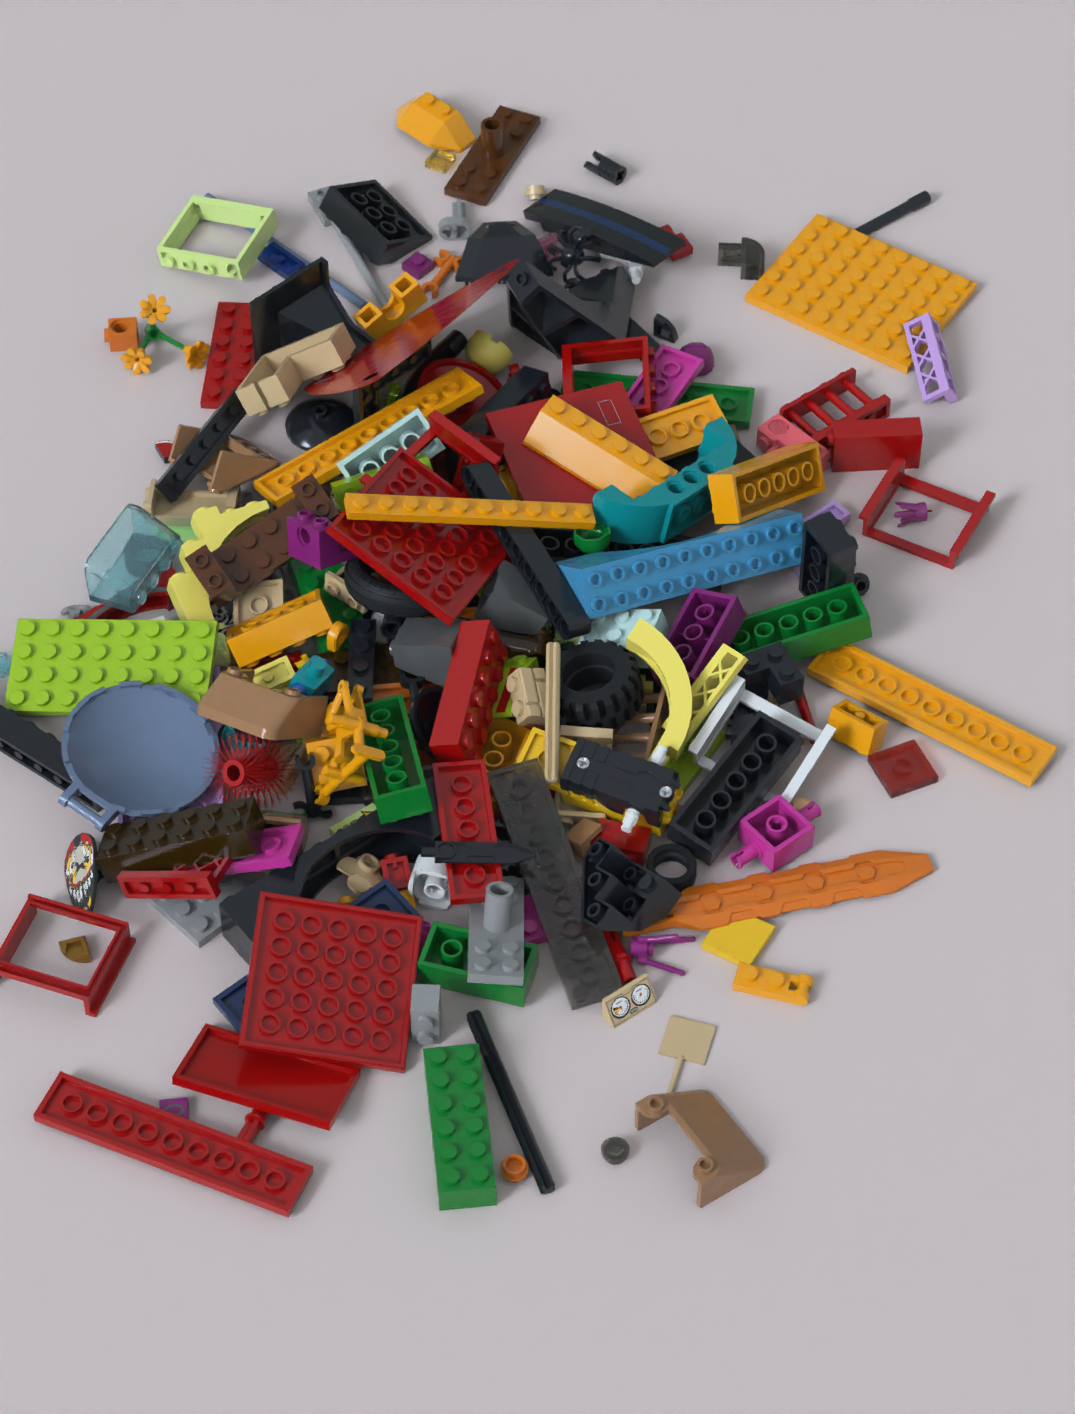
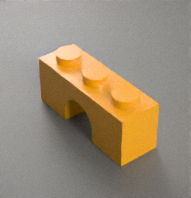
(404, 300)

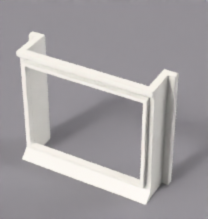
(737, 693)

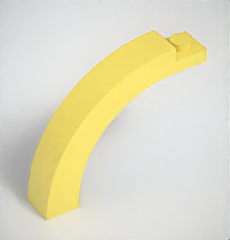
(665, 661)

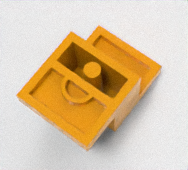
(324, 751)

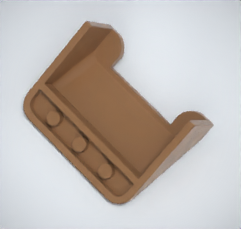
(231, 464)
(727, 1151)

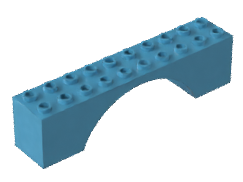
(643, 576)

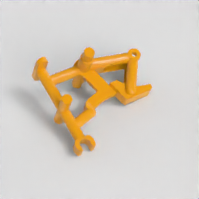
(345, 725)

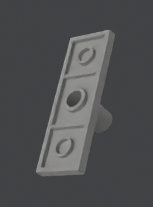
(497, 935)

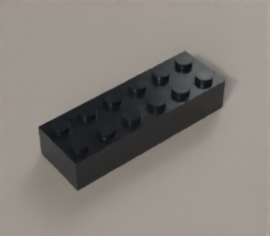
(524, 387)
(734, 787)

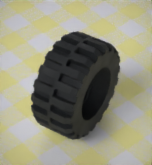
(599, 664)

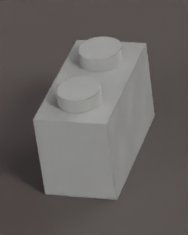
(426, 1014)

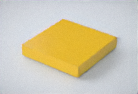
(739, 940)

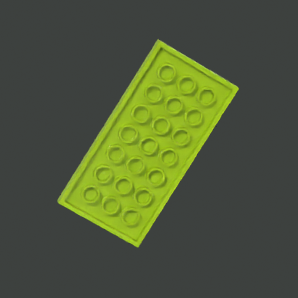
(68, 659)

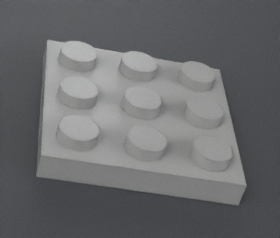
(199, 917)

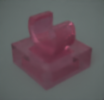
(547, 241)

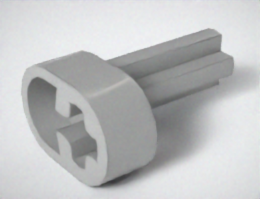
(459, 223)

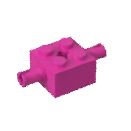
(775, 833)

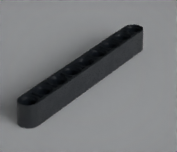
(530, 557)

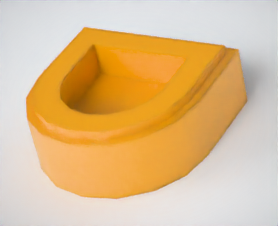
(337, 636)

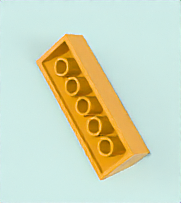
(593, 451)

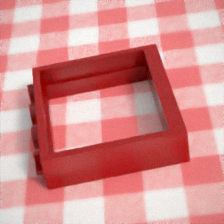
(612, 351)

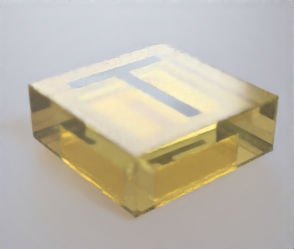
(440, 160)

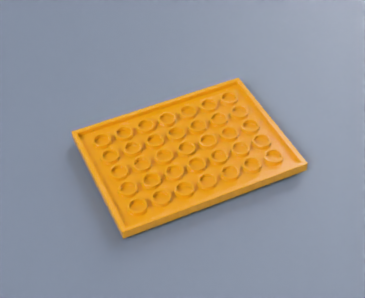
(858, 291)

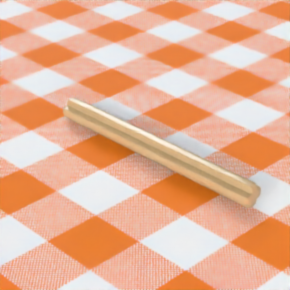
(552, 713)

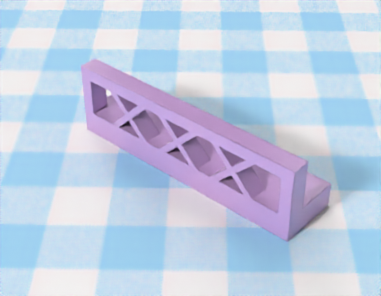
(939, 359)

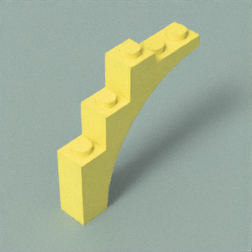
(214, 530)

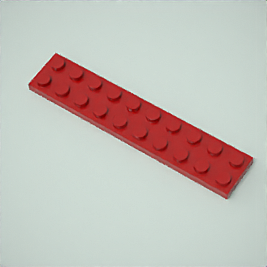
(174, 1144)

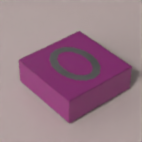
(177, 1106)

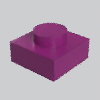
(418, 265)

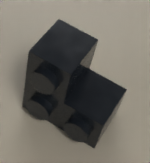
(773, 669)

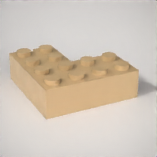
(282, 371)

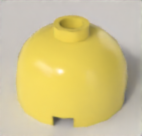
(487, 353)

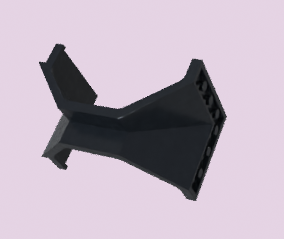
(307, 306)

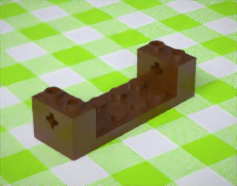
(257, 549)

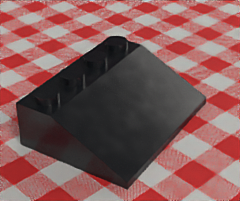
(373, 221)

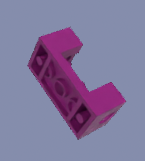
(312, 544)

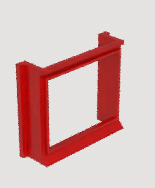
(453, 437)
(886, 490)
(104, 976)

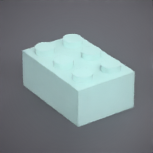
(618, 626)

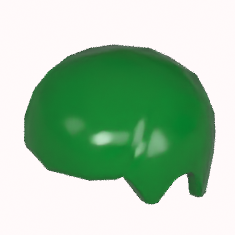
(592, 540)

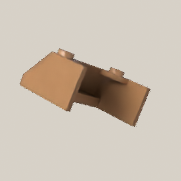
(261, 710)

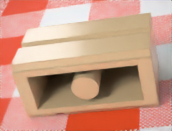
(528, 695)

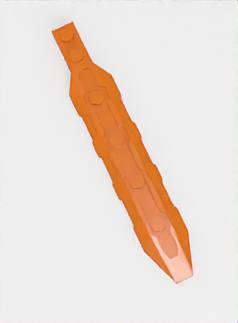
(794, 889)

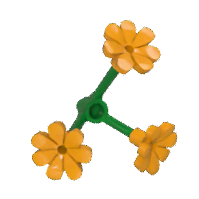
(155, 311)

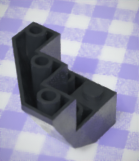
(497, 245)
(621, 892)

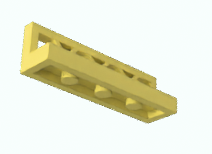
(713, 683)

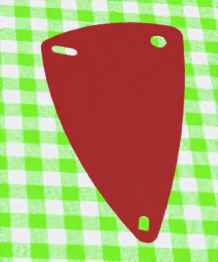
(404, 339)

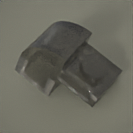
(747, 255)

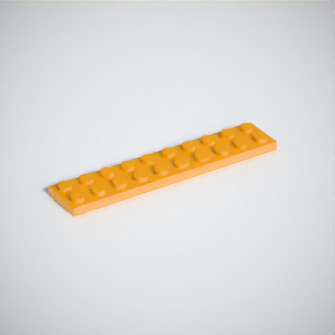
(441, 394)
(668, 431)
(934, 712)

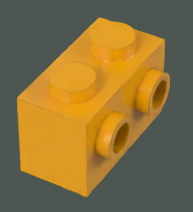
(857, 727)

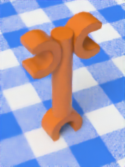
(446, 264)

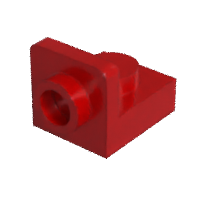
(396, 870)

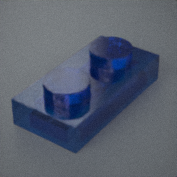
(280, 260)

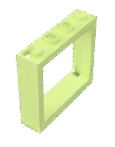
(222, 212)

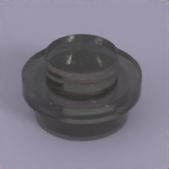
(615, 1150)

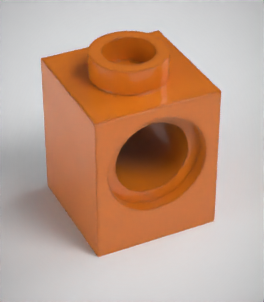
(122, 333)

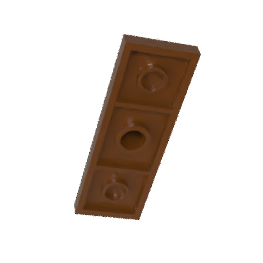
(492, 155)

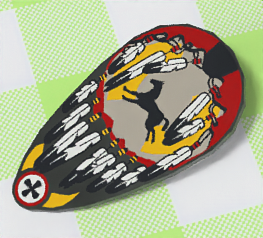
(82, 871)

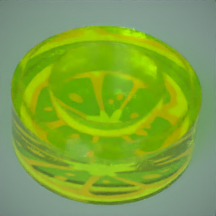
(393, 393)

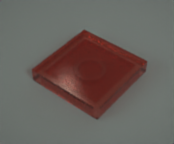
(902, 768)

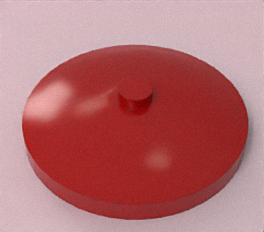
(480, 374)

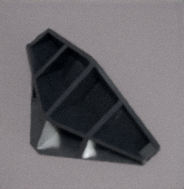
(577, 315)

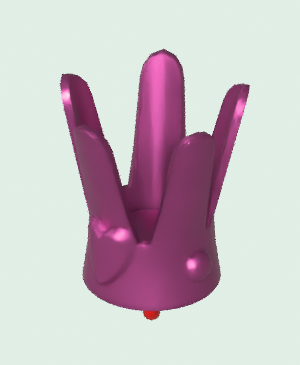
(915, 512)

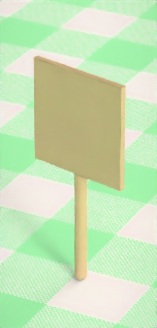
(687, 1042)

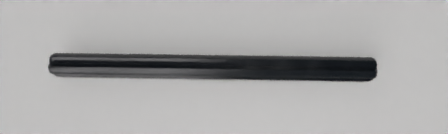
(511, 1103)

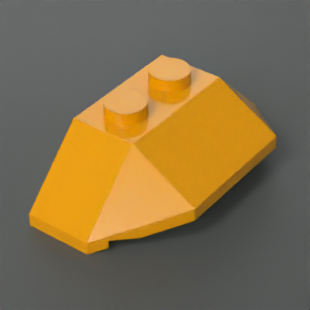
(435, 123)

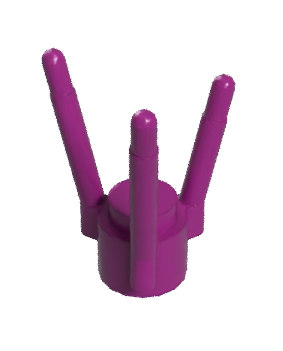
(644, 946)

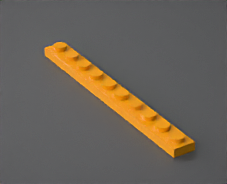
(469, 511)

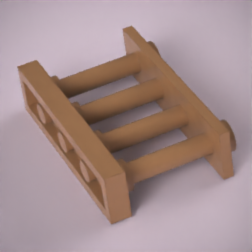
(656, 718)

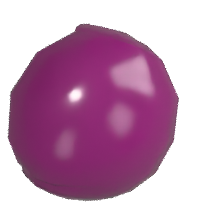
(702, 351)

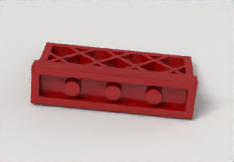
(176, 883)

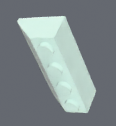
(384, 445)

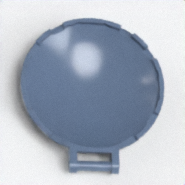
(136, 752)

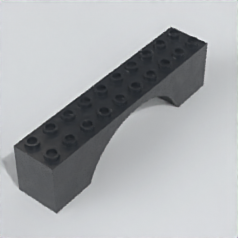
(318, 866)

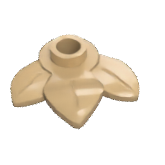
(361, 872)

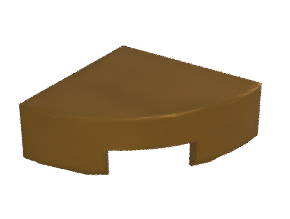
(76, 949)

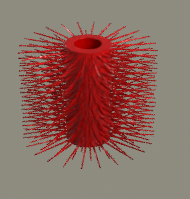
(250, 770)

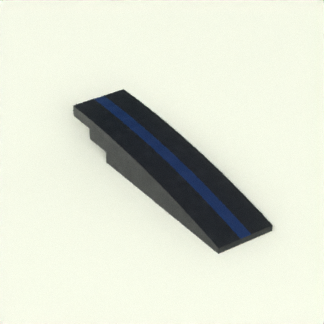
(616, 230)

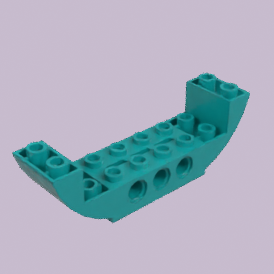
(675, 502)

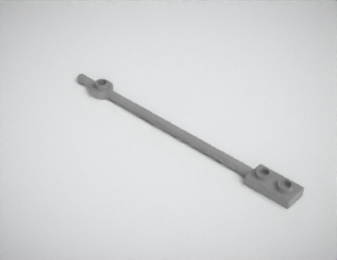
(315, 198)

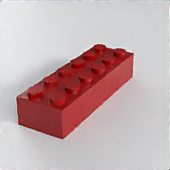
(469, 693)

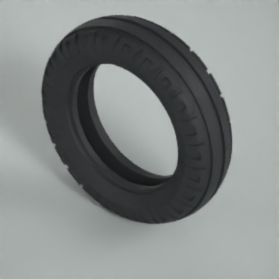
(379, 595)

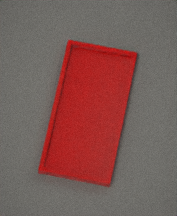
(268, 1082)

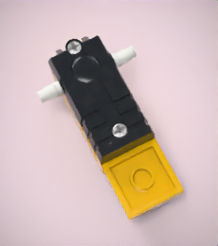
(612, 781)

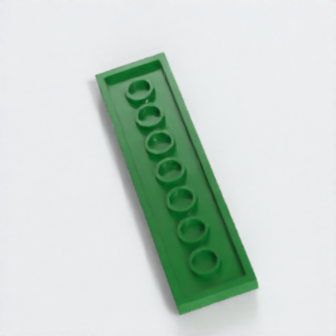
(733, 401)

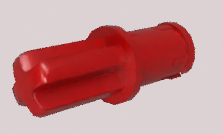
(253, 1124)

